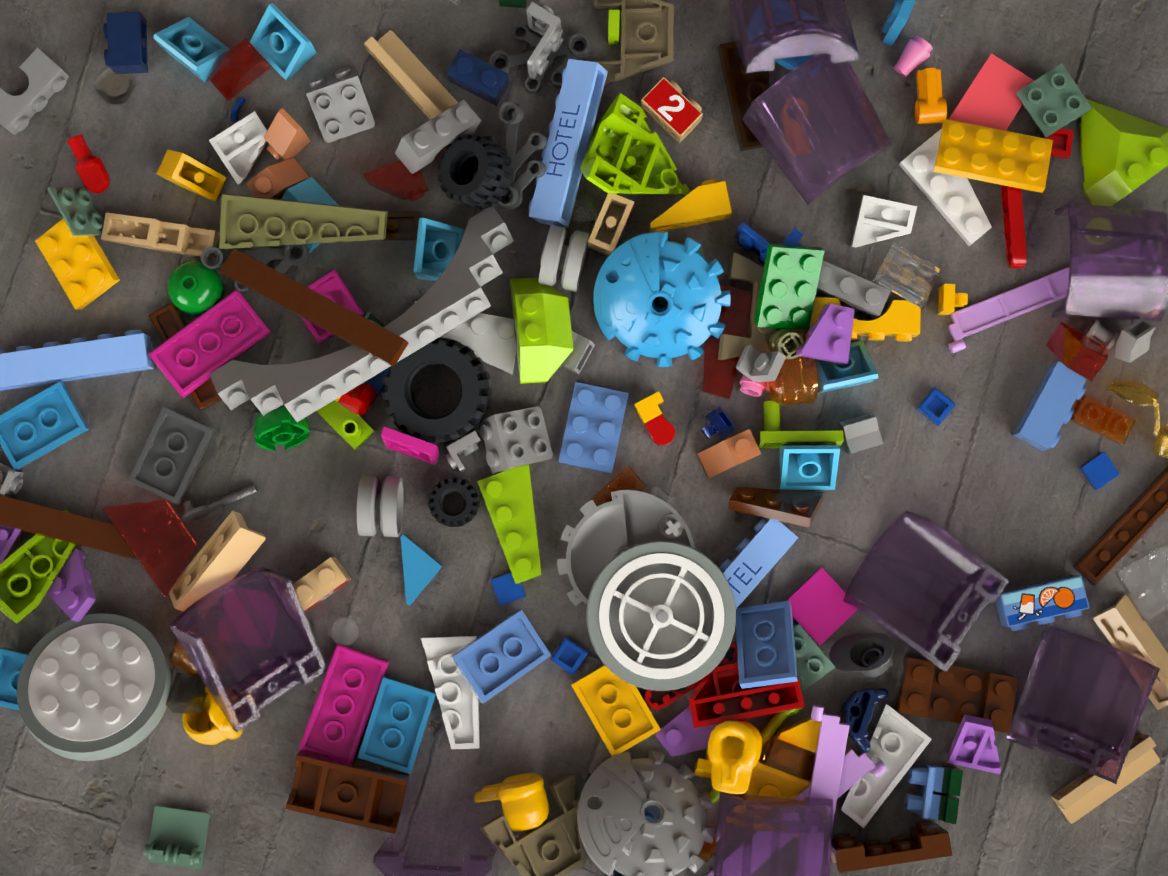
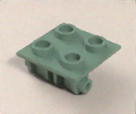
(1053, 100)
(77, 210)
(810, 659)
(177, 837)

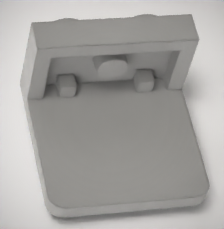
(544, 22)
(339, 104)
(515, 439)

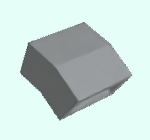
(1134, 340)
(581, 351)
(861, 433)

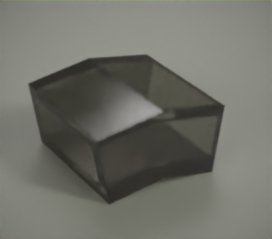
(187, 694)

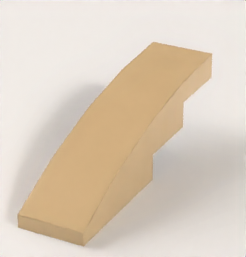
(158, 235)

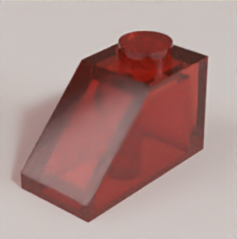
(238, 69)
(398, 181)
(1078, 351)

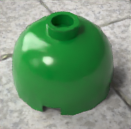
(195, 287)
(280, 428)

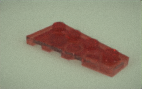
(721, 374)

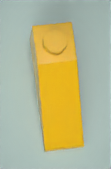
(700, 206)

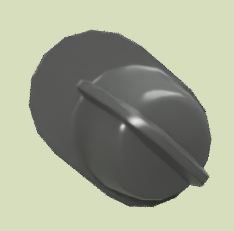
(864, 654)

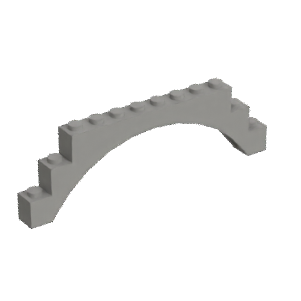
(318, 381)

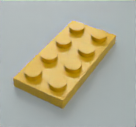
(993, 155)

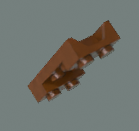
(957, 692)
(347, 792)
(926, 843)

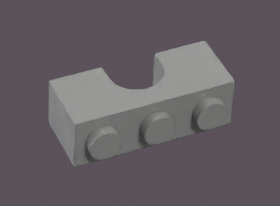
(44, 80)
(424, 142)
(855, 291)

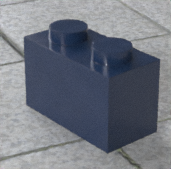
(126, 43)
(478, 77)

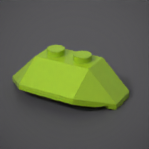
(540, 328)

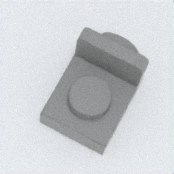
(760, 366)
(465, 445)
(10, 480)

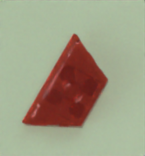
(155, 539)

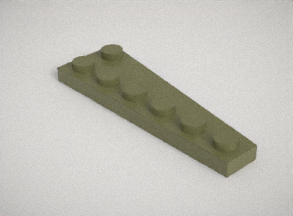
(277, 222)

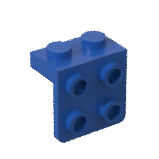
(751, 240)

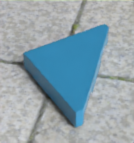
(418, 569)

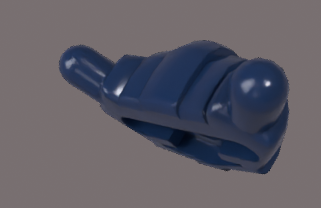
(858, 713)

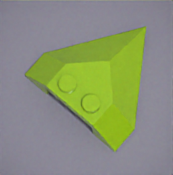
(1118, 153)
(628, 156)

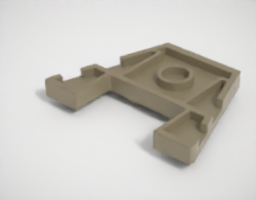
(645, 36)
(733, 346)
(549, 849)

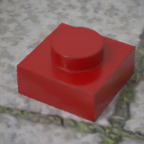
(1062, 143)

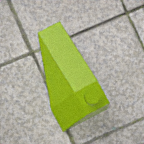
(30, 573)

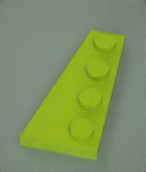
(513, 516)

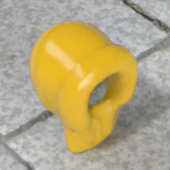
(209, 725)
(733, 751)
(521, 798)

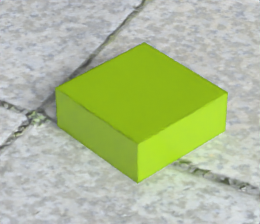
(613, 27)

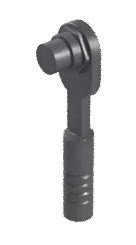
(194, 513)

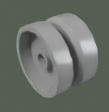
(560, 257)
(380, 506)

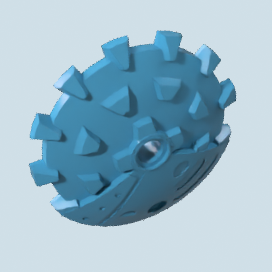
(653, 268)

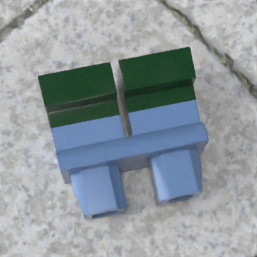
(934, 804)

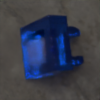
(718, 423)

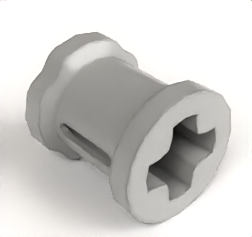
(1101, 334)

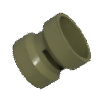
(780, 340)

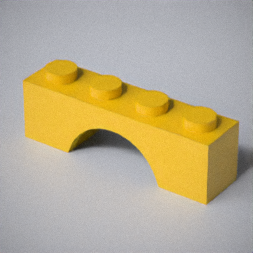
(898, 321)

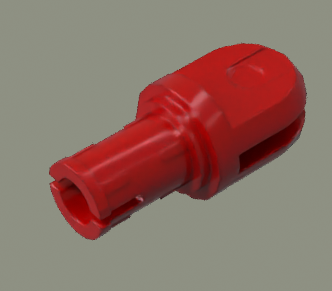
(89, 167)

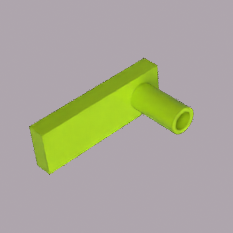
(346, 424)
(775, 438)

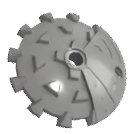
(612, 528)
(615, 824)

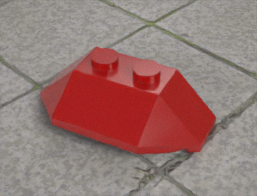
(723, 699)

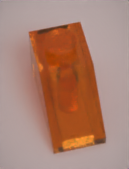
(789, 758)

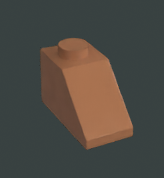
(285, 136)
(276, 179)
(729, 453)

